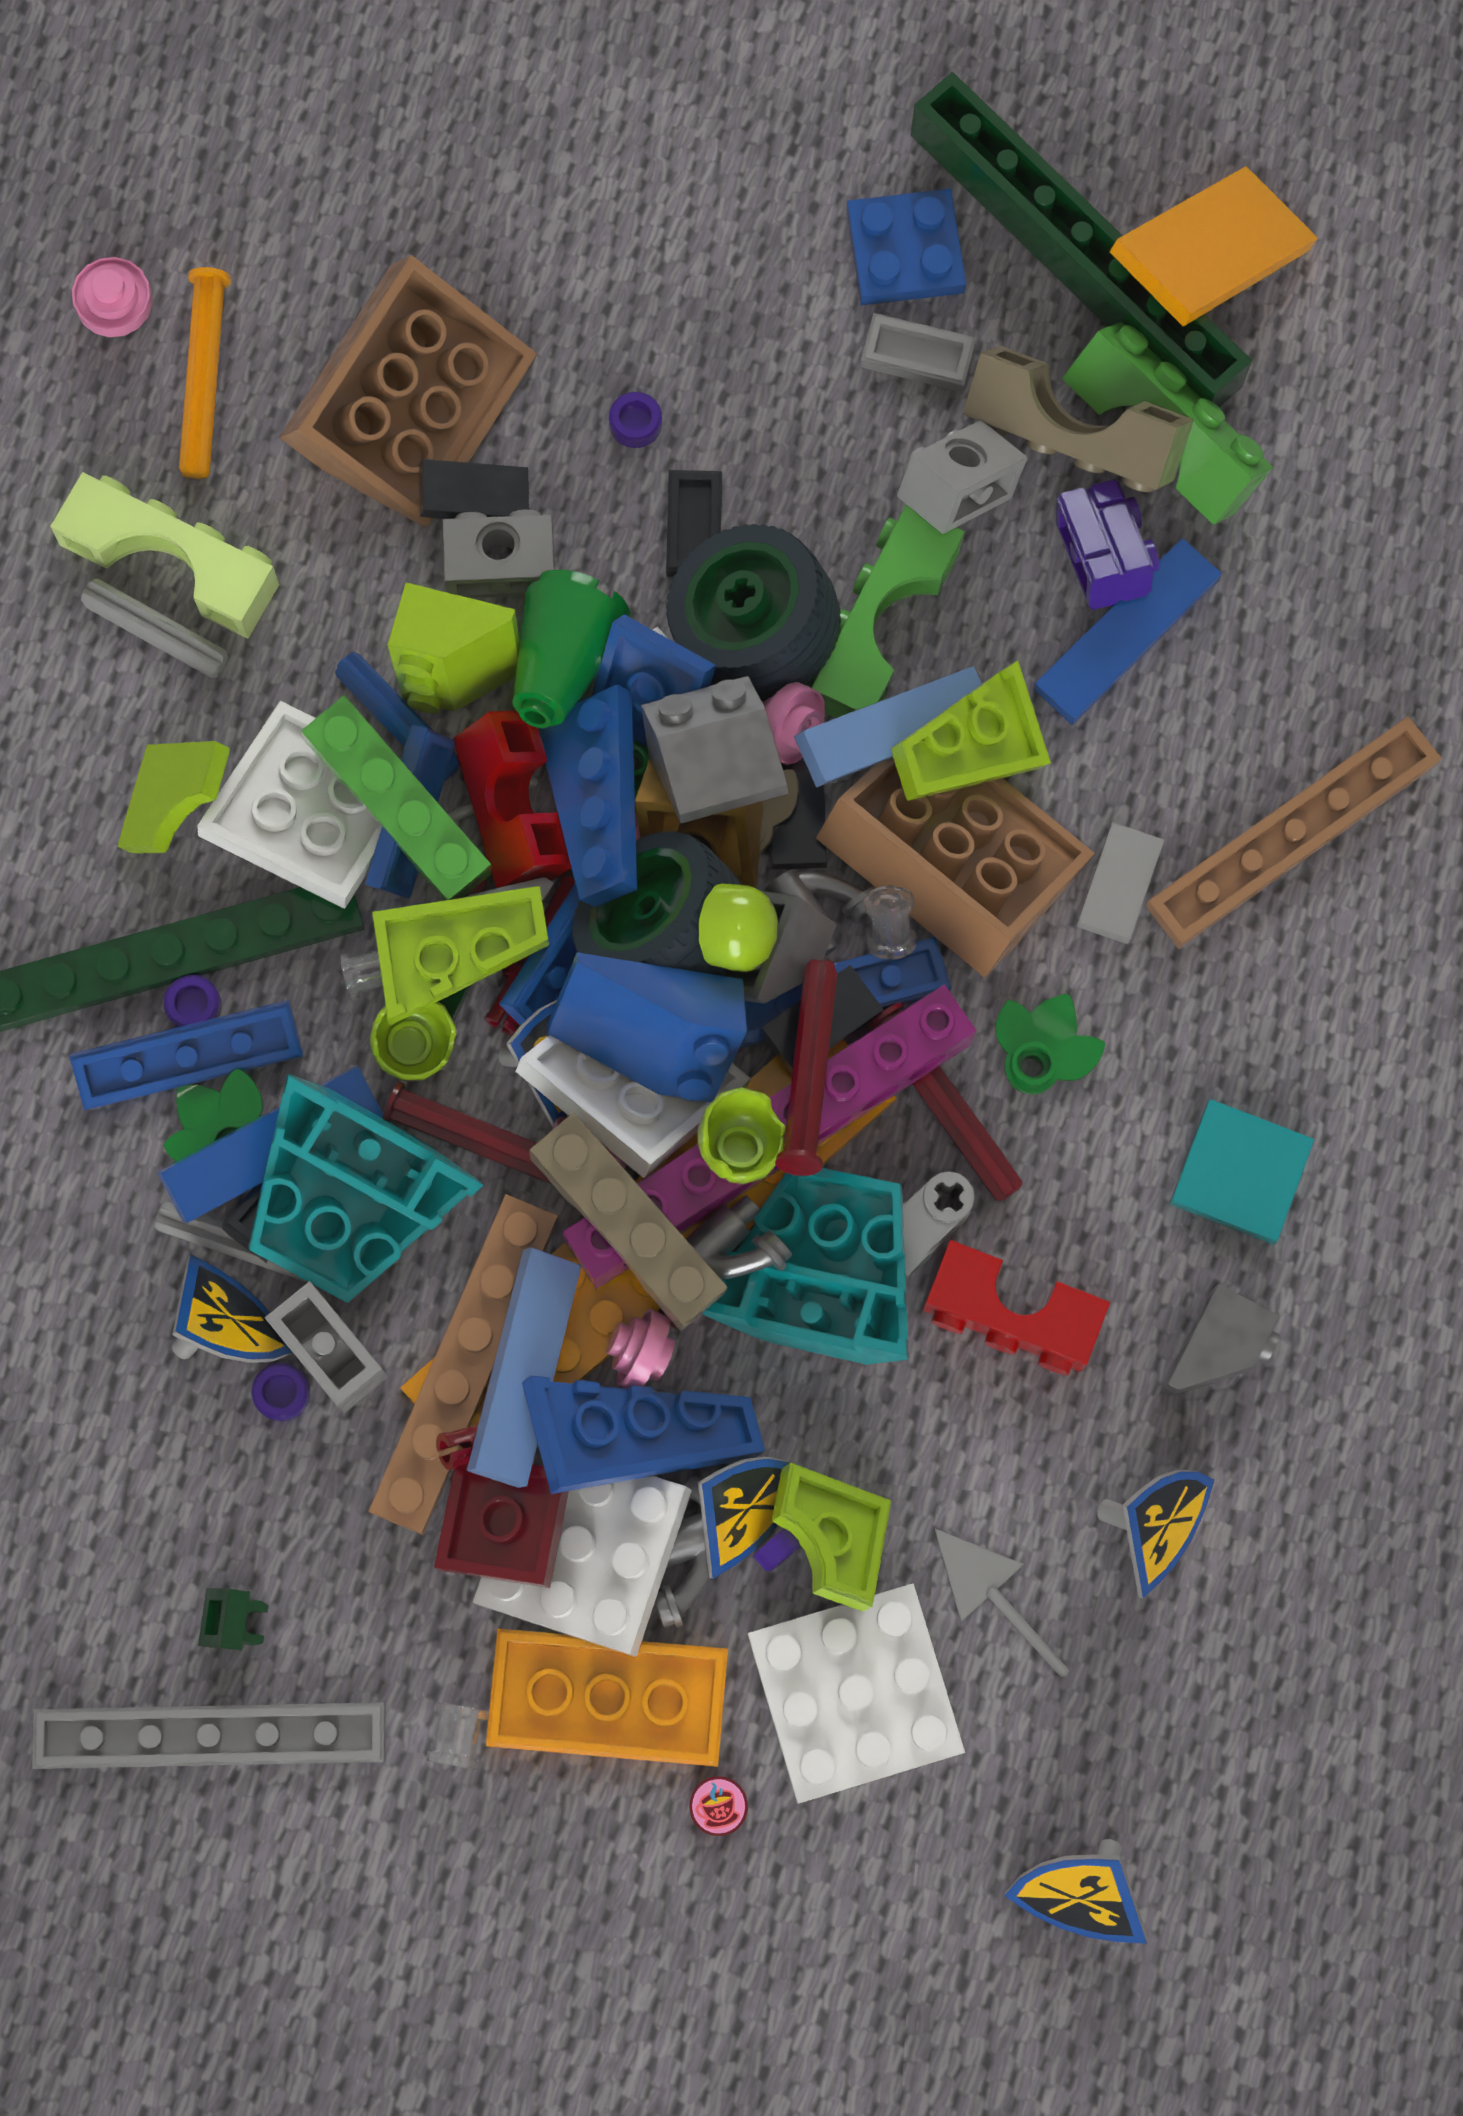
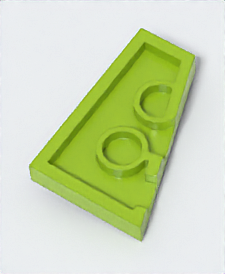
(974, 740)
(452, 944)

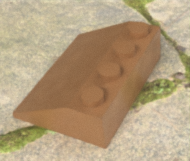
(407, 385)
(972, 856)

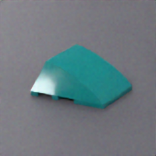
(347, 1191)
(844, 1274)

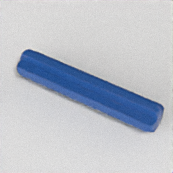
(383, 701)

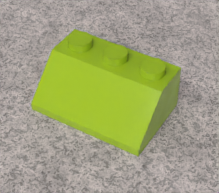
(450, 648)

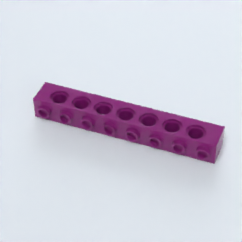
(854, 1085)

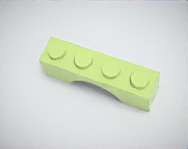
(108, 524)

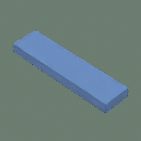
(869, 733)
(527, 1347)

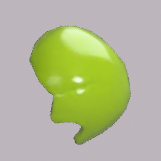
(737, 927)
(415, 1044)
(740, 1135)

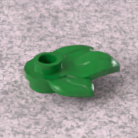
(1048, 1038)
(213, 1114)

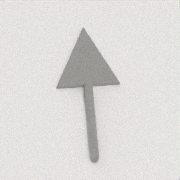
(976, 1575)

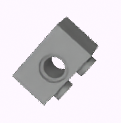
(961, 476)
(472, 534)
(326, 1347)

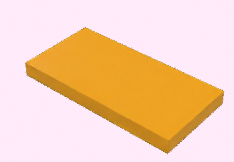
(1213, 245)
(600, 1702)

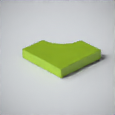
(167, 789)
(838, 1530)

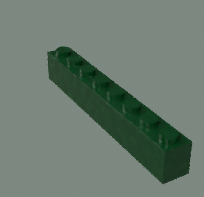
(1066, 233)

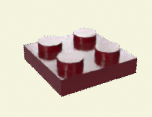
(501, 1528)

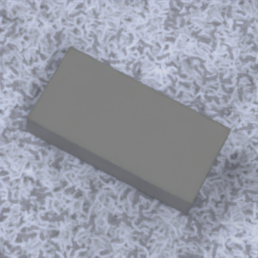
(918, 352)
(1120, 883)

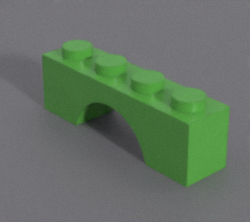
(1217, 463)
(911, 563)
(397, 800)

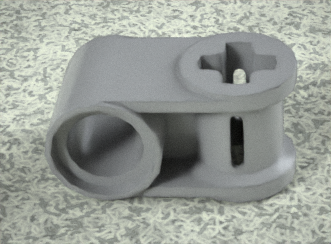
(926, 1225)

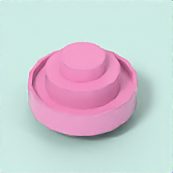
(112, 297)
(791, 712)
(641, 1349)

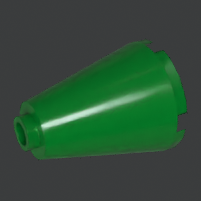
(561, 644)

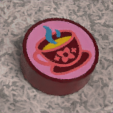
(718, 1806)

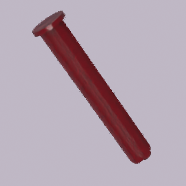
(809, 1071)
(962, 1125)
(461, 1130)

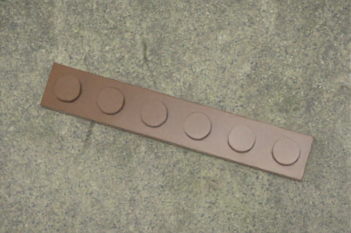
(1293, 832)
(460, 1367)

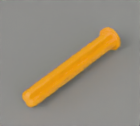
(202, 370)

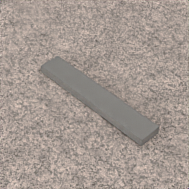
(209, 1735)

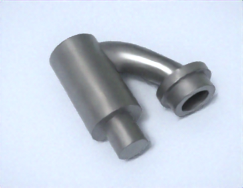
(811, 882)
(725, 1230)
(687, 1546)

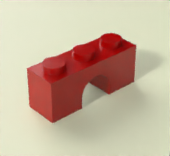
(497, 765)
(1058, 1333)

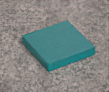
(1242, 1171)

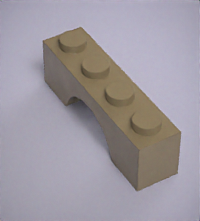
(1017, 397)
(628, 1221)

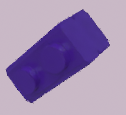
(1106, 543)

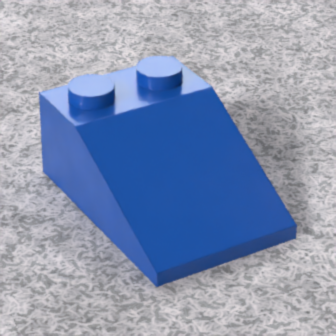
(653, 1023)

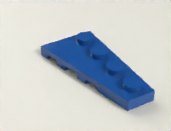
(594, 793)
(620, 1435)

